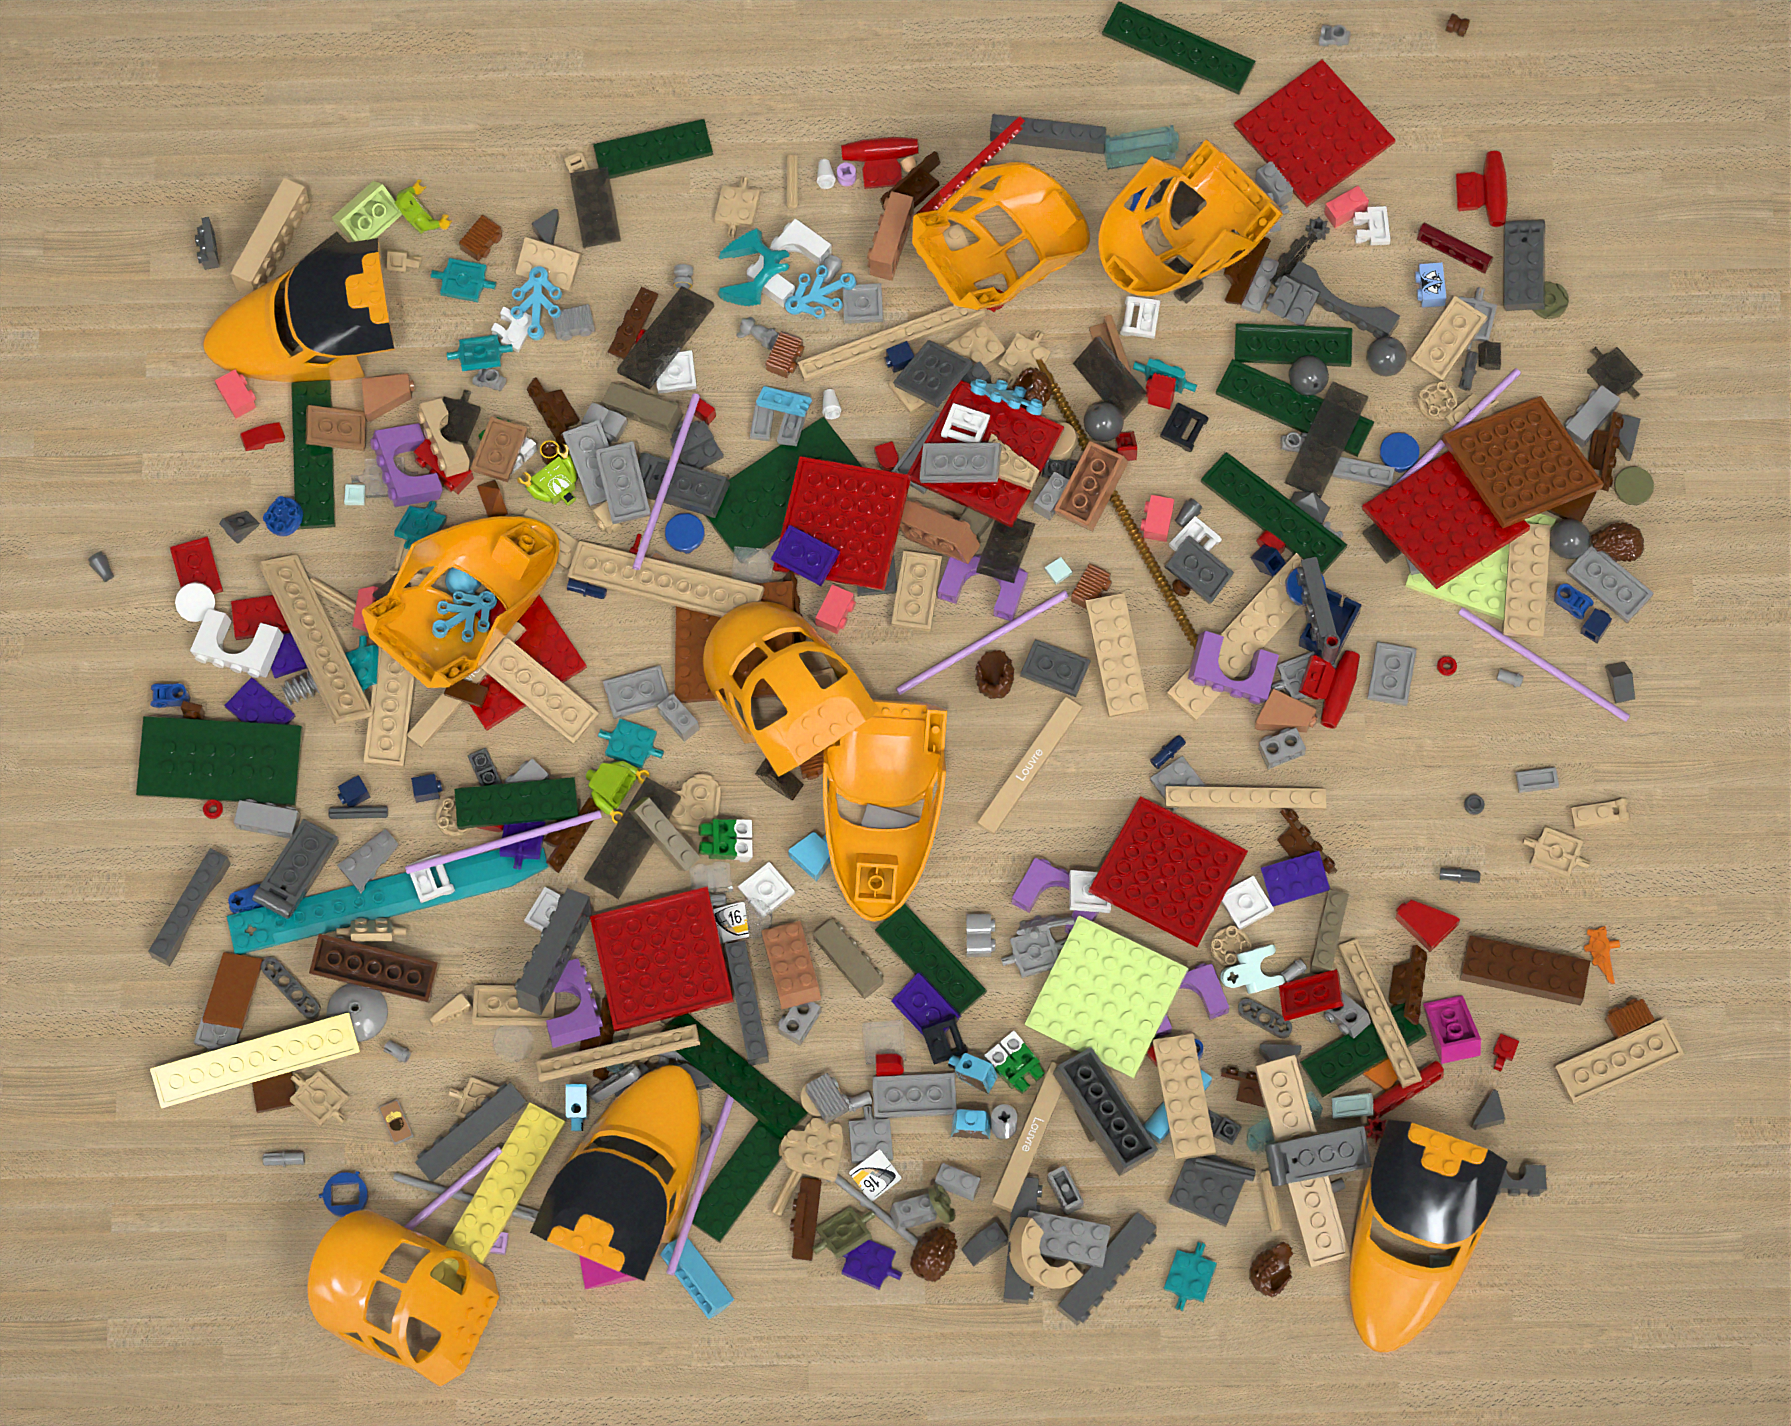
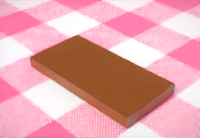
(232, 990)

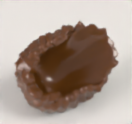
(1036, 384)
(1620, 541)
(994, 674)
(934, 1254)
(1271, 1270)

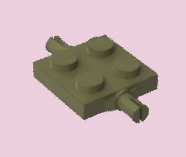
(843, 1232)

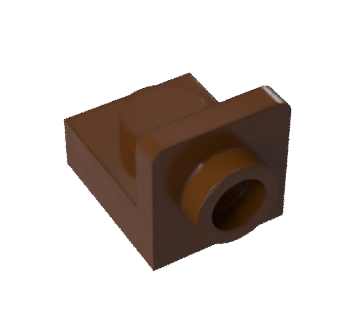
(192, 711)

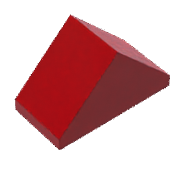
(1126, 445)

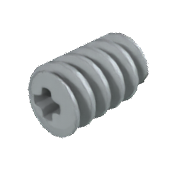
(300, 688)
(1007, 1114)

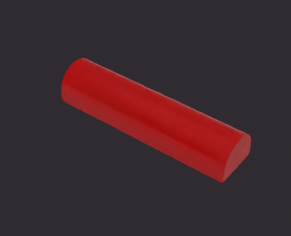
(1397, 1095)

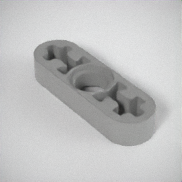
(614, 1083)

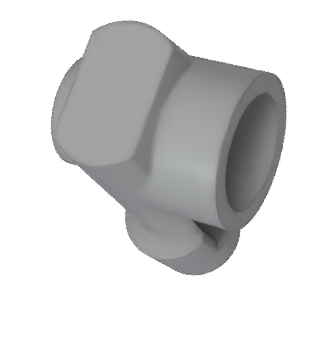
(1334, 36)
(489, 378)
(1294, 438)

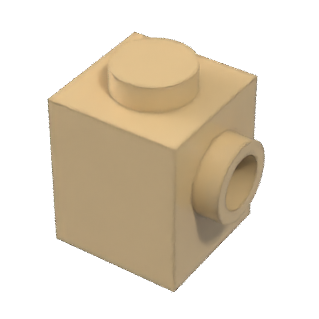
(604, 519)

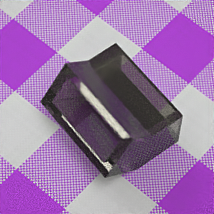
(1489, 355)

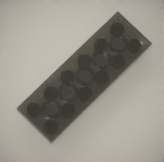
(665, 337)
(1326, 439)
(628, 843)

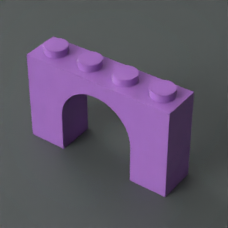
(403, 488)
(957, 574)
(1206, 670)
(1039, 878)
(1207, 986)
(582, 1022)

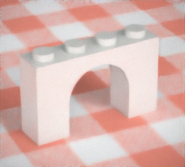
(795, 238)
(254, 660)

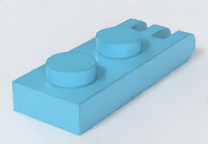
(783, 401)

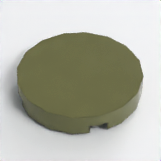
(1555, 301)
(1634, 486)
(940, 1202)

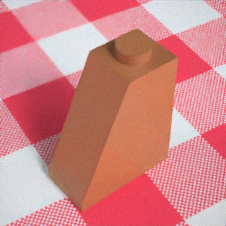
(385, 394)
(1285, 712)

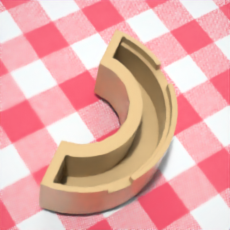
(1029, 1263)

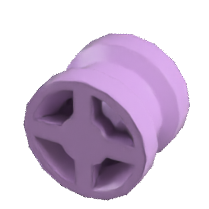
(848, 178)

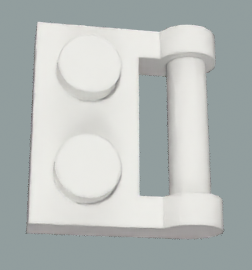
(1146, 318)
(966, 419)
(1197, 531)
(425, 884)

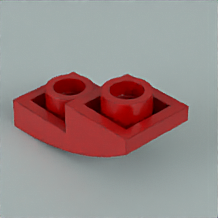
(259, 436)

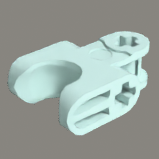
(1249, 971)

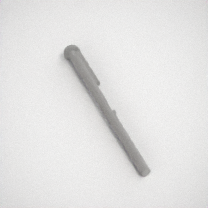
(875, 1209)
(520, 1212)

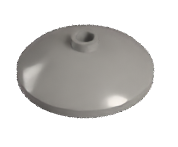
(371, 1013)

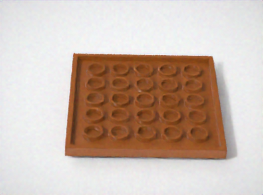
(1522, 461)
(690, 641)

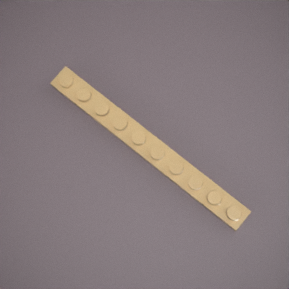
(879, 342)

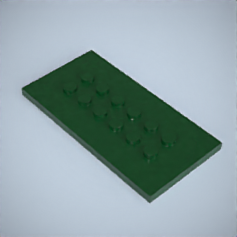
(760, 494)
(219, 760)

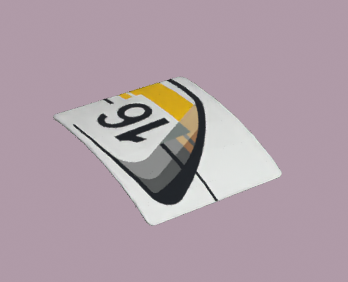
(731, 922)
(875, 1175)

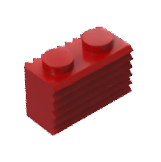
(1160, 391)

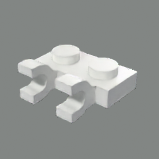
(1378, 226)
(517, 330)

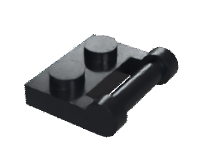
(1178, 424)
(937, 1040)

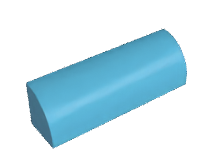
(1157, 1124)
(699, 1279)

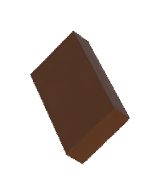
(467, 692)

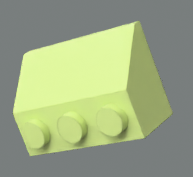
(367, 213)

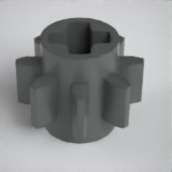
(1320, 226)

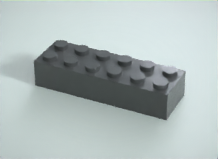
(553, 951)
(1105, 1111)

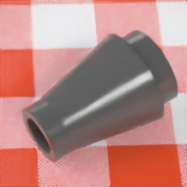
(1188, 512)
(101, 566)

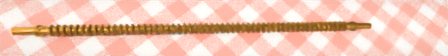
(1126, 518)

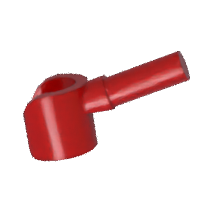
(634, 549)

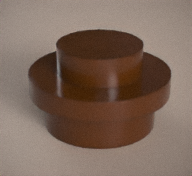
(1180, 588)

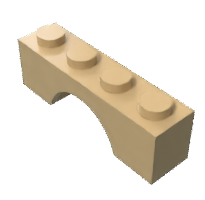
(451, 456)

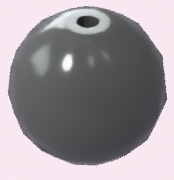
(1386, 356)
(1308, 375)
(1103, 421)
(1569, 539)

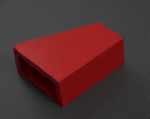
(1426, 923)

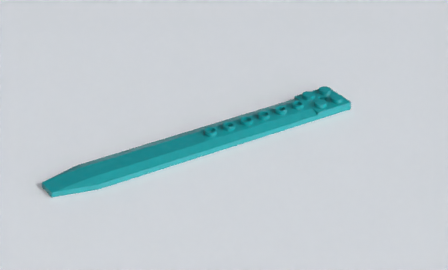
(380, 899)

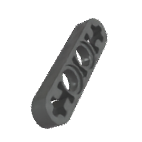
(292, 986)

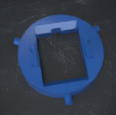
(344, 1179)

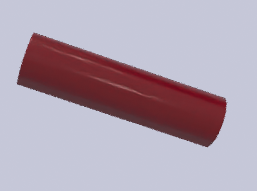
(1454, 248)

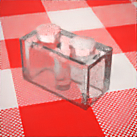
(715, 877)

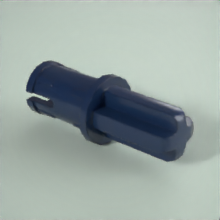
(586, 589)
(1167, 752)

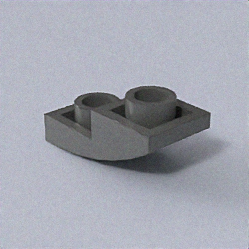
(1063, 468)
(484, 768)
(1223, 1128)

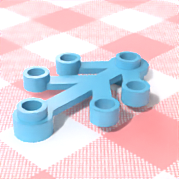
(817, 294)
(536, 300)
(998, 392)
(465, 612)

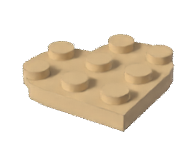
(698, 803)
(814, 1150)

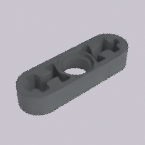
(1263, 1010)

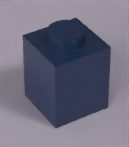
(898, 356)
(1268, 560)
(1596, 625)
(426, 788)
(353, 792)

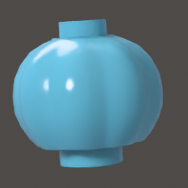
(460, 581)

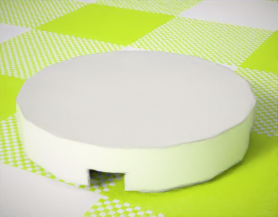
(194, 601)

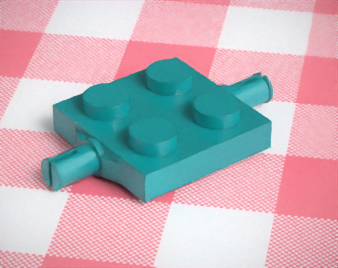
(463, 280)
(479, 352)
(1159, 367)
(419, 523)
(364, 663)
(631, 743)
(1190, 1276)

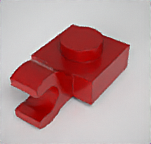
(1504, 1050)

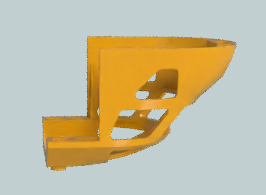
(1231, 205)
(1037, 206)
(813, 714)
(351, 1263)

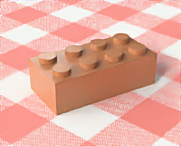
(891, 235)
(1091, 486)
(938, 532)
(791, 965)

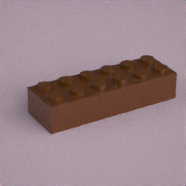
(374, 968)
(1525, 970)

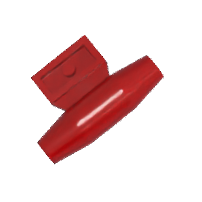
(880, 158)
(1486, 189)
(1331, 684)

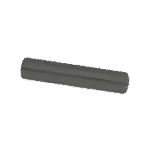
(358, 812)
(1225, 1168)

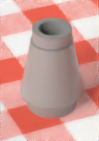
(833, 265)

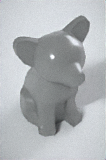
(765, 336)

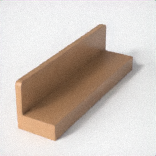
(1110, 336)

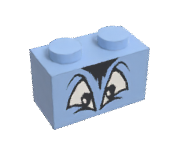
(1431, 285)

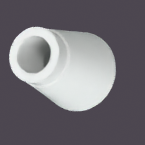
(825, 174)
(831, 406)

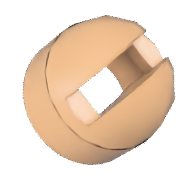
(908, 163)

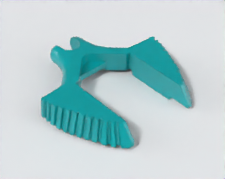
(750, 292)

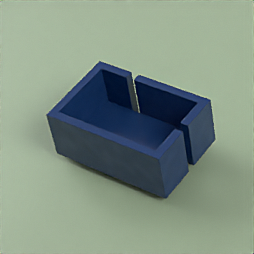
(1343, 619)

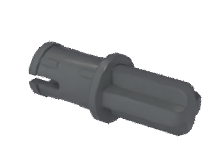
(1468, 370)
(1459, 875)

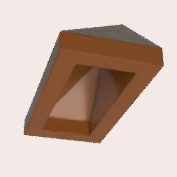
(492, 499)

